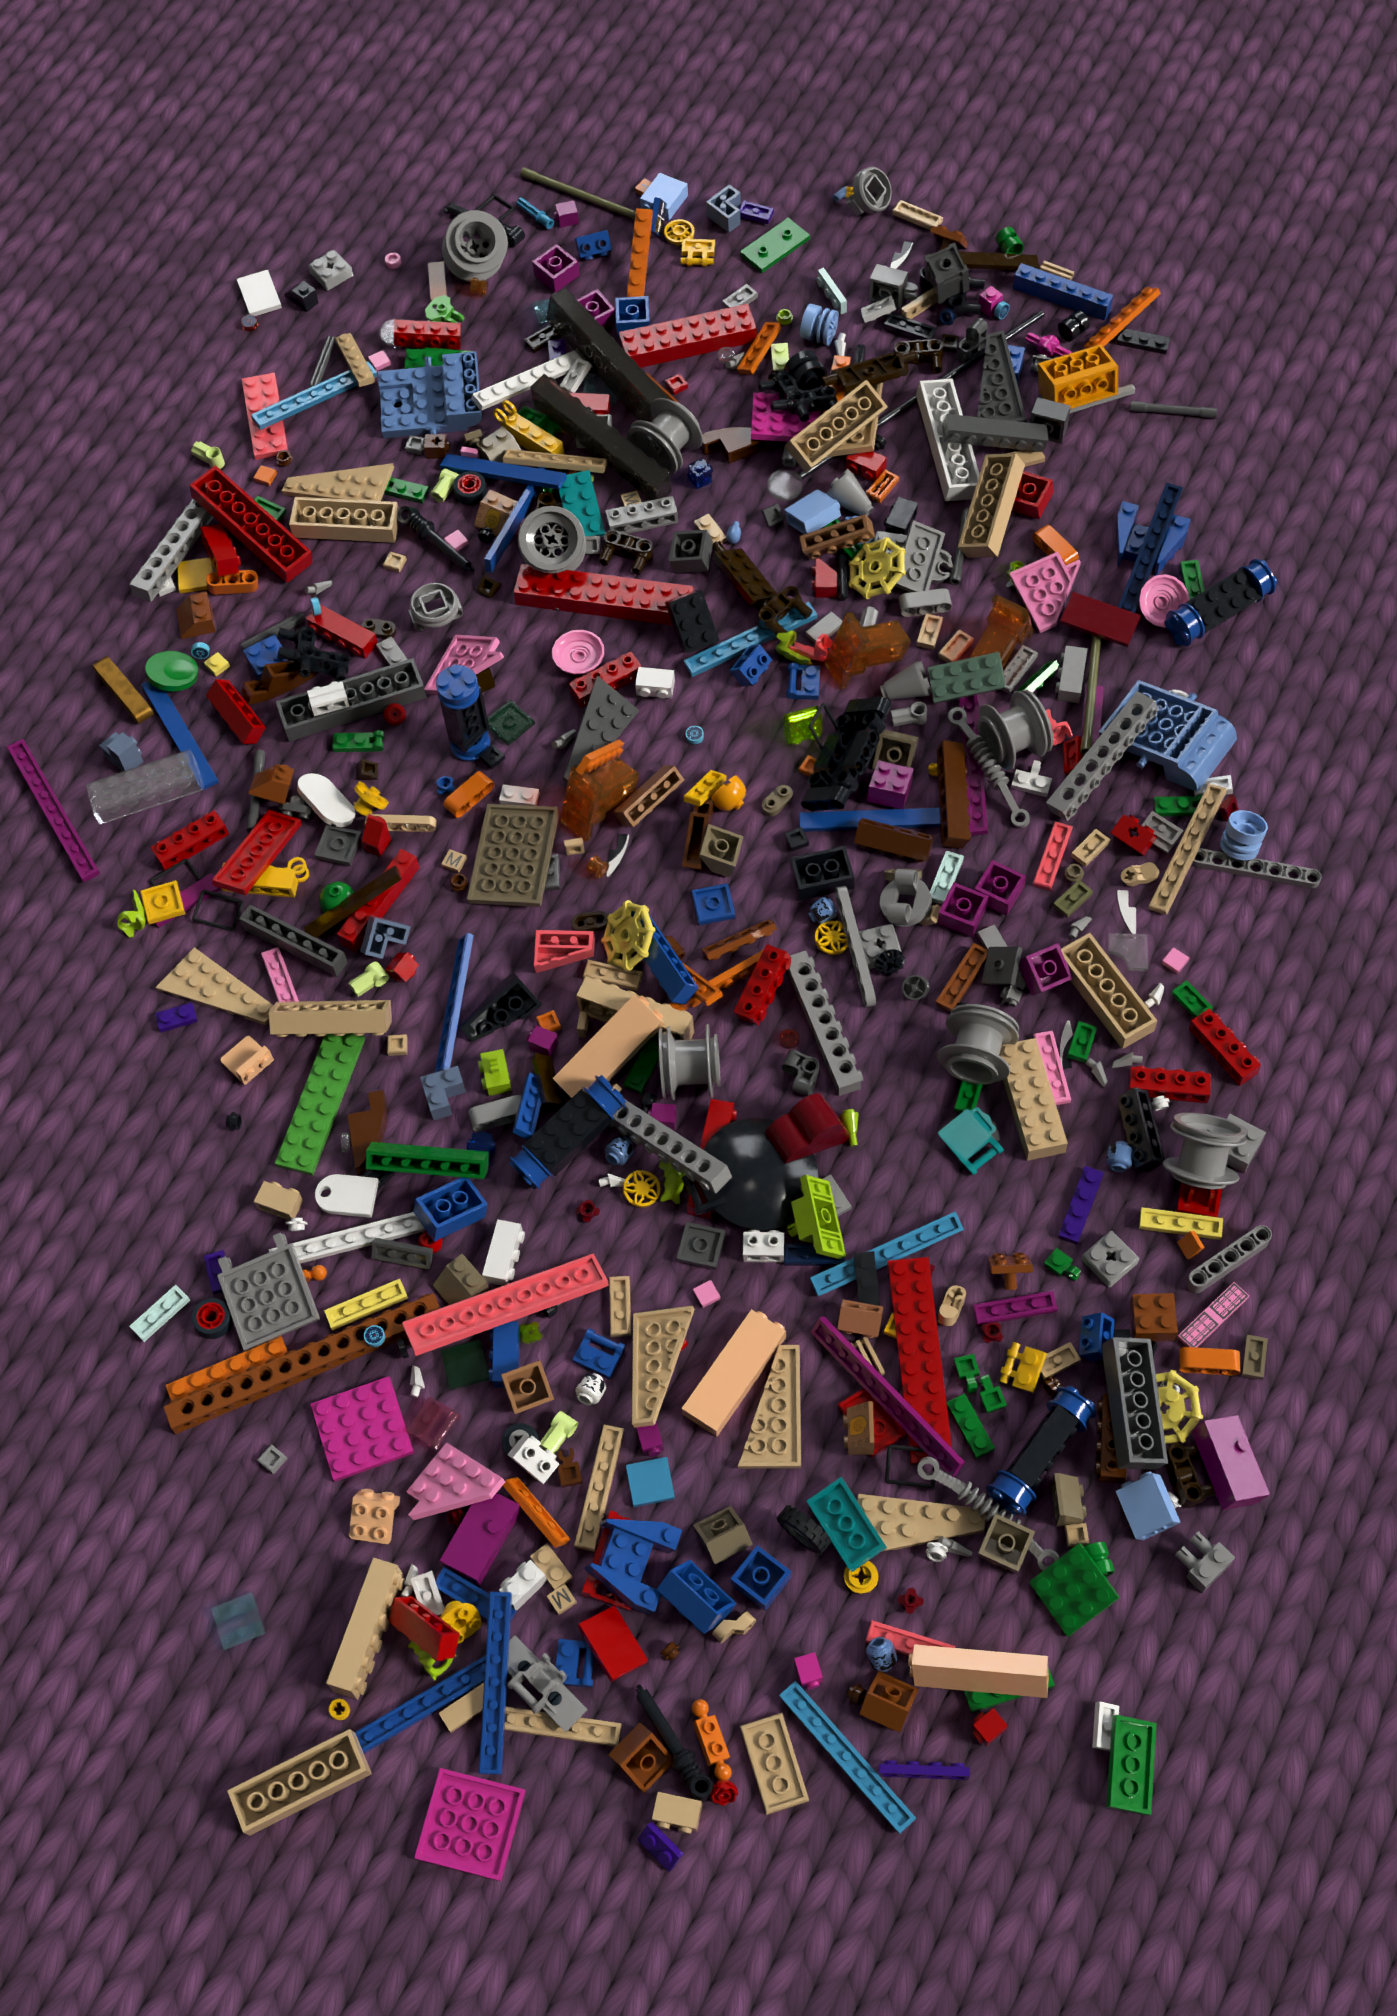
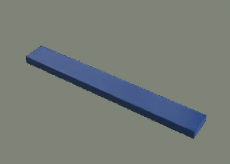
(504, 471)
(511, 526)
(179, 731)
(849, 819)
(454, 1003)
(495, 1683)
(422, 1705)

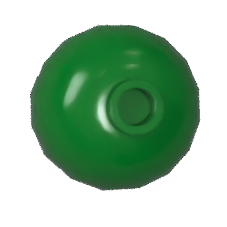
(333, 895)

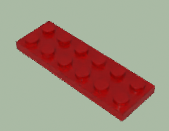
(256, 852)

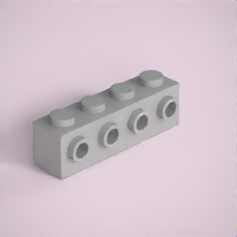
(642, 515)

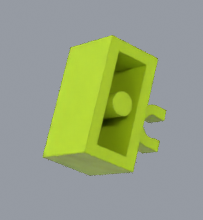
(495, 1072)

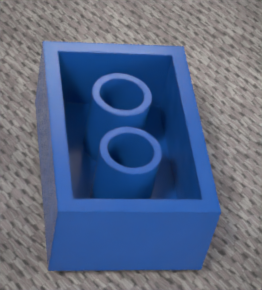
(450, 1208)
(696, 1596)

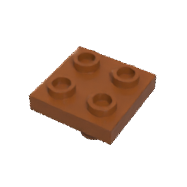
(941, 233)
(1010, 1265)

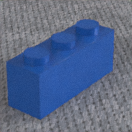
(505, 1351)

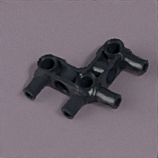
(957, 302)
(797, 400)
(309, 658)

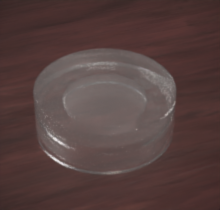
(725, 354)
(345, 1141)

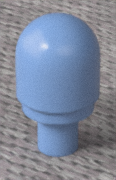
(734, 533)

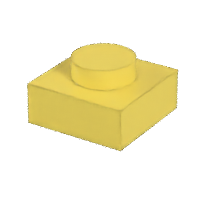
(216, 664)

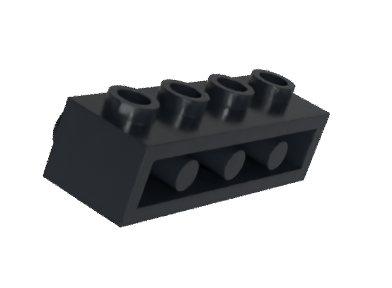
(1141, 1129)

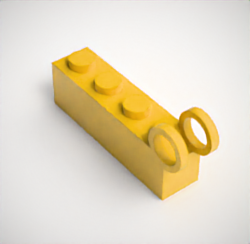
(527, 433)
(280, 881)

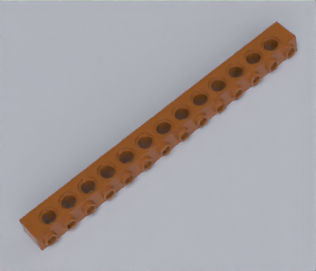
(278, 1381)

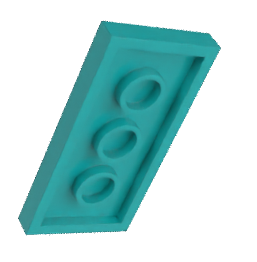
(580, 499)
(846, 1524)

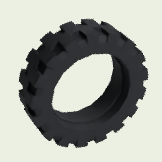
(803, 1529)

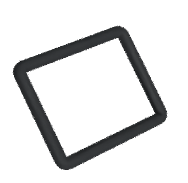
(501, 200)
(814, 719)
(172, 868)
(215, 924)
(887, 1470)

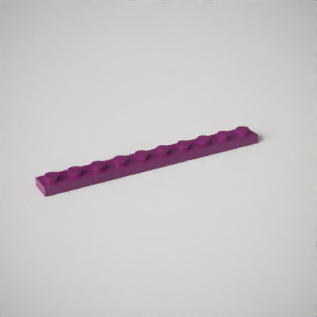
(975, 776)
(53, 810)
(887, 1397)

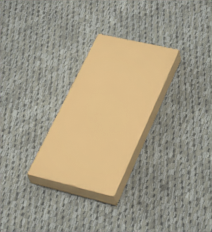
(774, 1764)

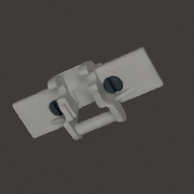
(548, 1681)

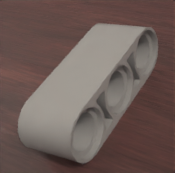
(925, 602)
(494, 1113)

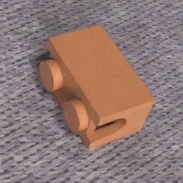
(860, 1318)

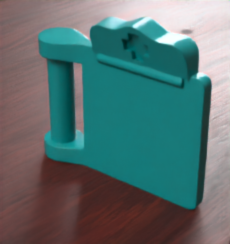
(968, 1135)

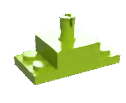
(817, 1218)

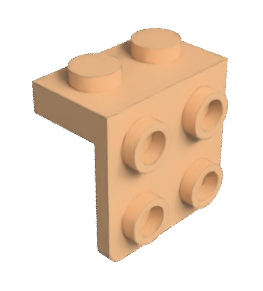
(247, 1059)
(373, 1516)

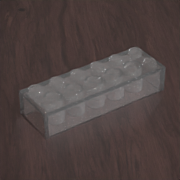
(144, 786)

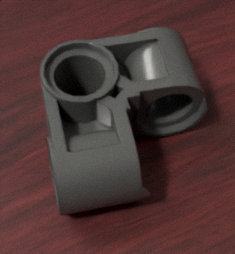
(974, 340)
(796, 1064)

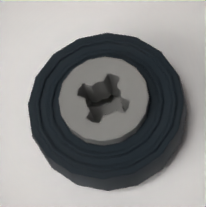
(514, 1433)

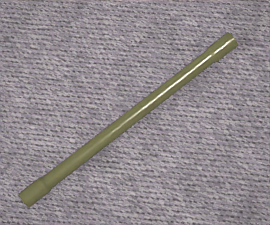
(534, 176)
(1086, 740)

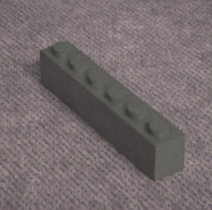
(995, 433)
(293, 940)

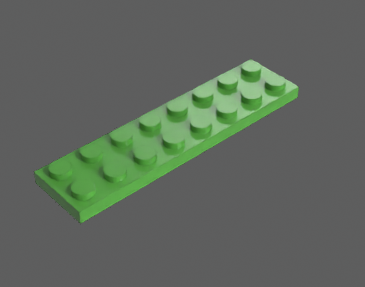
(319, 1103)

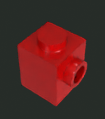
(402, 967)
(988, 1727)

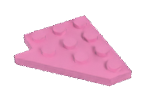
(1045, 588)
(468, 651)
(451, 1483)

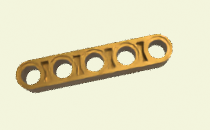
(122, 689)

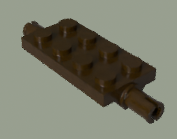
(873, 370)
(744, 575)

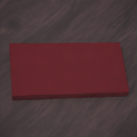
(1100, 619)

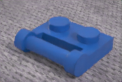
(809, 682)
(596, 1359)
(568, 1661)

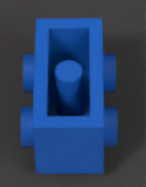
(593, 244)
(751, 665)
(1095, 1331)

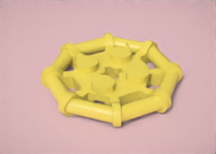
(882, 574)
(635, 935)
(1177, 1410)

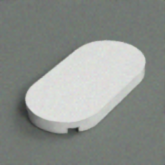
(326, 800)

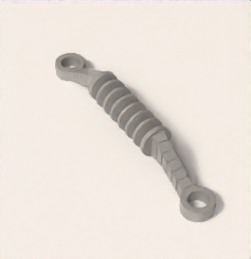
(988, 765)
(963, 1490)

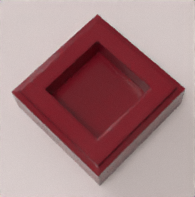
(1228, 807)

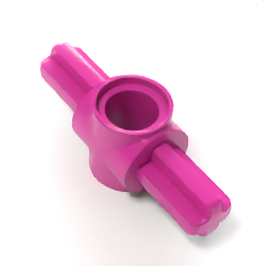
(1047, 345)

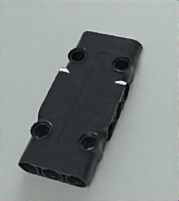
(846, 754)

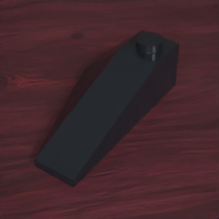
(504, 1005)

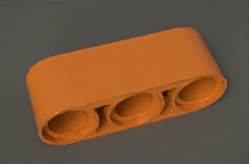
(1051, 542)
(240, 585)
(468, 794)
(1209, 1361)

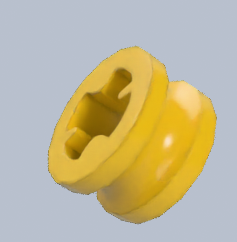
(334, 1714)

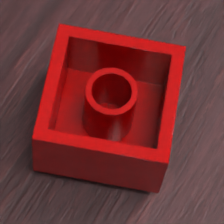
(1033, 495)

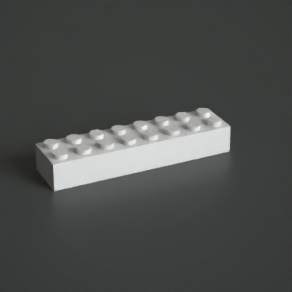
(953, 461)

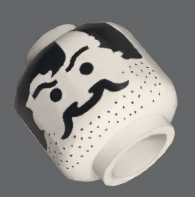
(590, 1389)

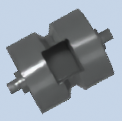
(915, 987)

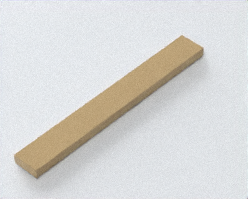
(1187, 849)

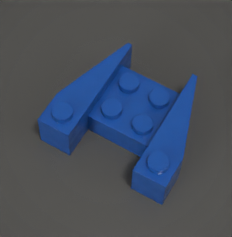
(1131, 536)
(627, 1556)

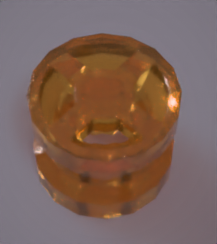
(479, 286)
(597, 866)

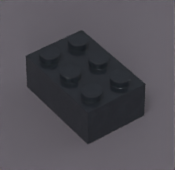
(692, 621)
(821, 872)

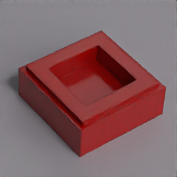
(676, 384)

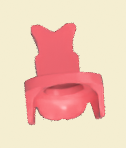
(816, 653)
(1059, 730)

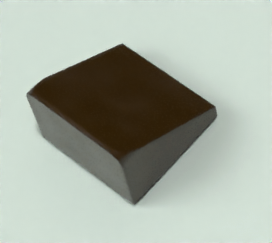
(488, 586)
(485, 680)
(366, 770)

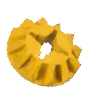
(868, 1583)

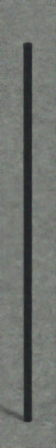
(950, 375)

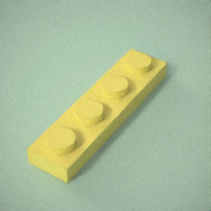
(1180, 1223)
(366, 1304)

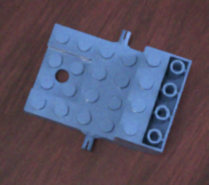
(431, 397)
(1181, 737)

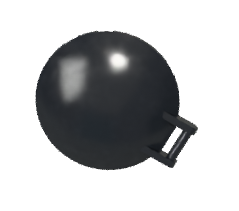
(760, 1182)

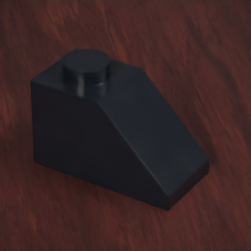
(303, 296)

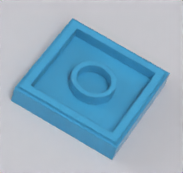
(650, 1482)

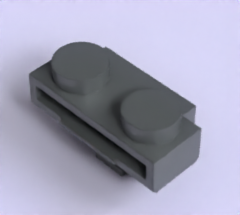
(297, 808)

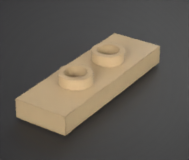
(916, 215)

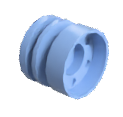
(819, 324)
(1243, 835)

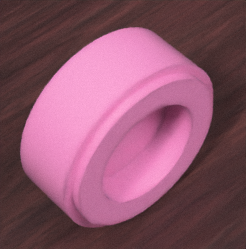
(393, 260)

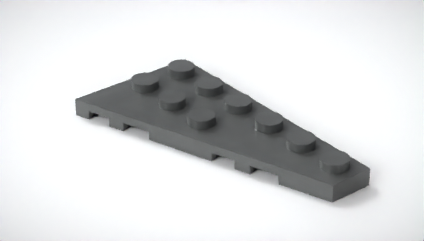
(999, 386)
(601, 723)

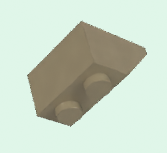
(496, 444)
(896, 748)
(720, 850)
(460, 1281)
(1067, 1500)
(723, 1534)
(1006, 1543)

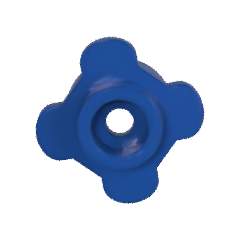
(445, 780)

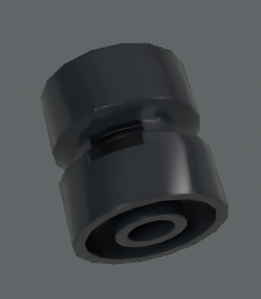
(1073, 325)

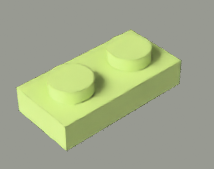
(779, 356)

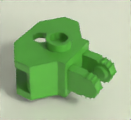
(443, 312)

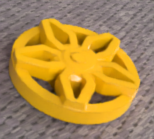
(678, 231)
(831, 938)
(641, 1188)

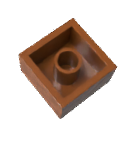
(1154, 1316)

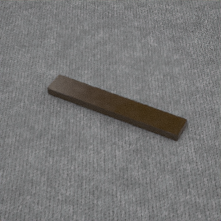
(997, 261)
(353, 902)

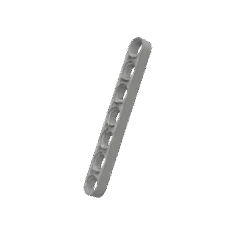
(1264, 865)
(855, 946)

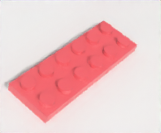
(261, 393)

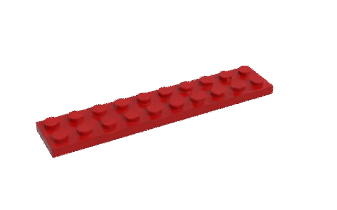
(918, 1345)

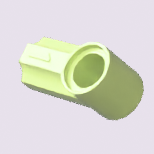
(208, 454)
(444, 485)
(373, 976)
(561, 1428)

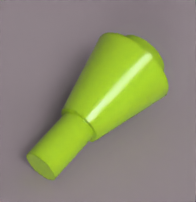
(850, 1121)

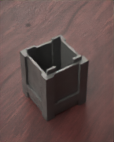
(946, 273)

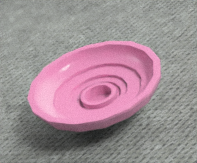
(1160, 596)
(578, 652)

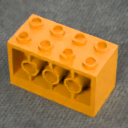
(1079, 377)

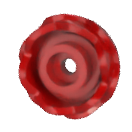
(394, 708)
(423, 1241)
(724, 1792)

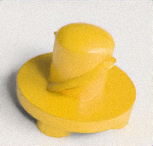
(368, 799)
(463, 1618)

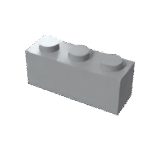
(1071, 674)

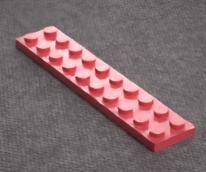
(504, 1304)

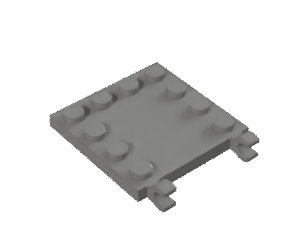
(267, 1295)

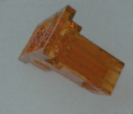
(1006, 627)
(864, 647)
(594, 794)

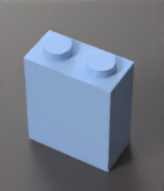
(669, 190)
(812, 512)
(1147, 1506)

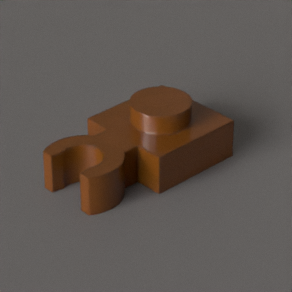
(569, 1471)

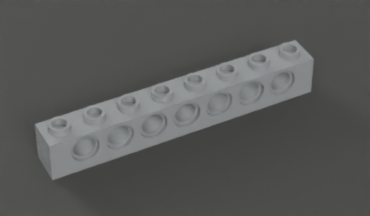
(170, 552)
(1104, 746)
(843, 1082)
(671, 1147)

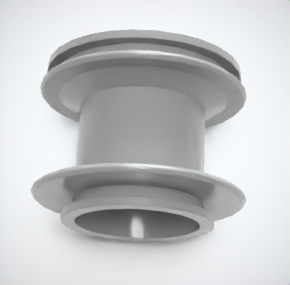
(468, 264)
(668, 432)
(552, 518)
(1016, 728)
(978, 1043)
(688, 1062)
(1205, 1150)

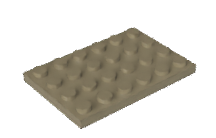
(513, 855)

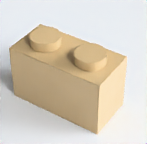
(278, 1200)
(677, 1813)

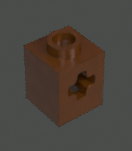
(436, 446)

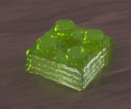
(797, 725)

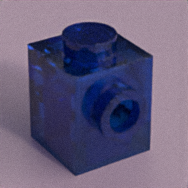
(700, 473)
(482, 1142)

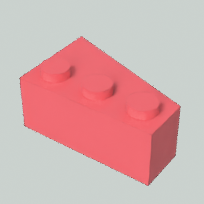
(561, 948)

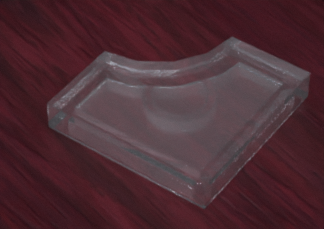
(1131, 948)

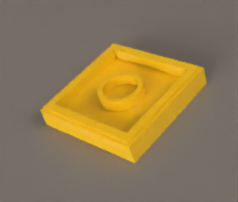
(193, 575)
(162, 902)

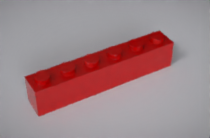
(353, 930)
(719, 1115)

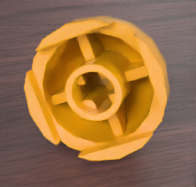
(730, 795)

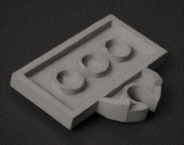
(924, 558)

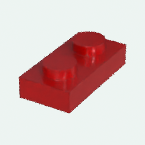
(1072, 754)

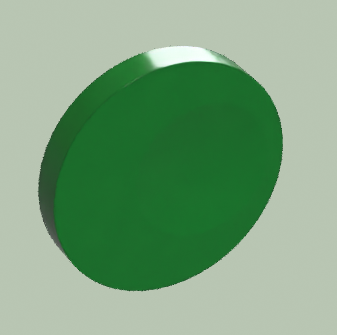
(171, 671)

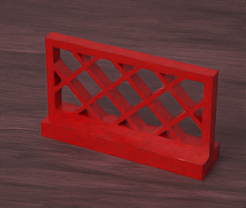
(591, 1583)

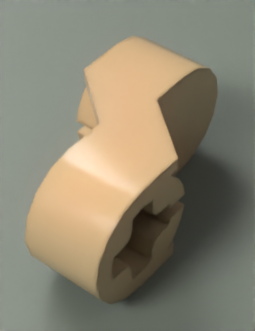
(1140, 874)
(949, 1314)
(729, 1627)

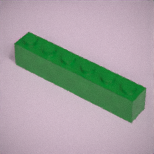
(427, 1160)

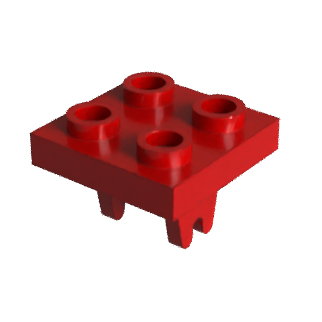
(1198, 1200)

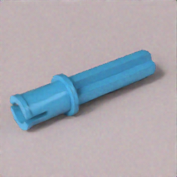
(540, 216)

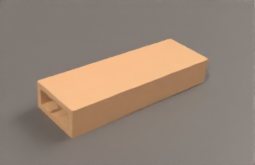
(611, 1045)
(734, 1372)
(979, 1671)

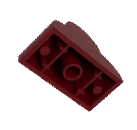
(807, 1129)

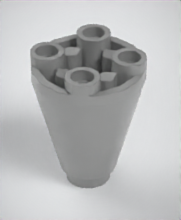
(850, 494)
(907, 683)

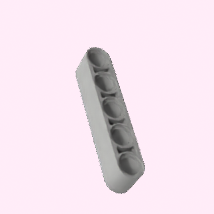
(1235, 1252)

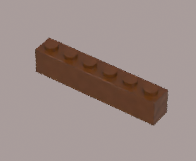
(953, 794)

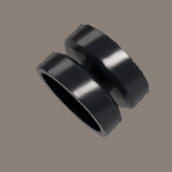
(806, 370)

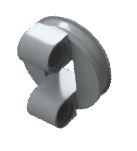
(866, 183)
(437, 618)
(905, 883)

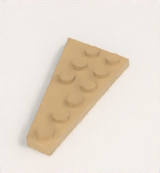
(864, 439)
(351, 484)
(214, 987)
(656, 1348)
(777, 1422)
(914, 1523)

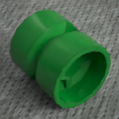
(1009, 241)
(1099, 1553)

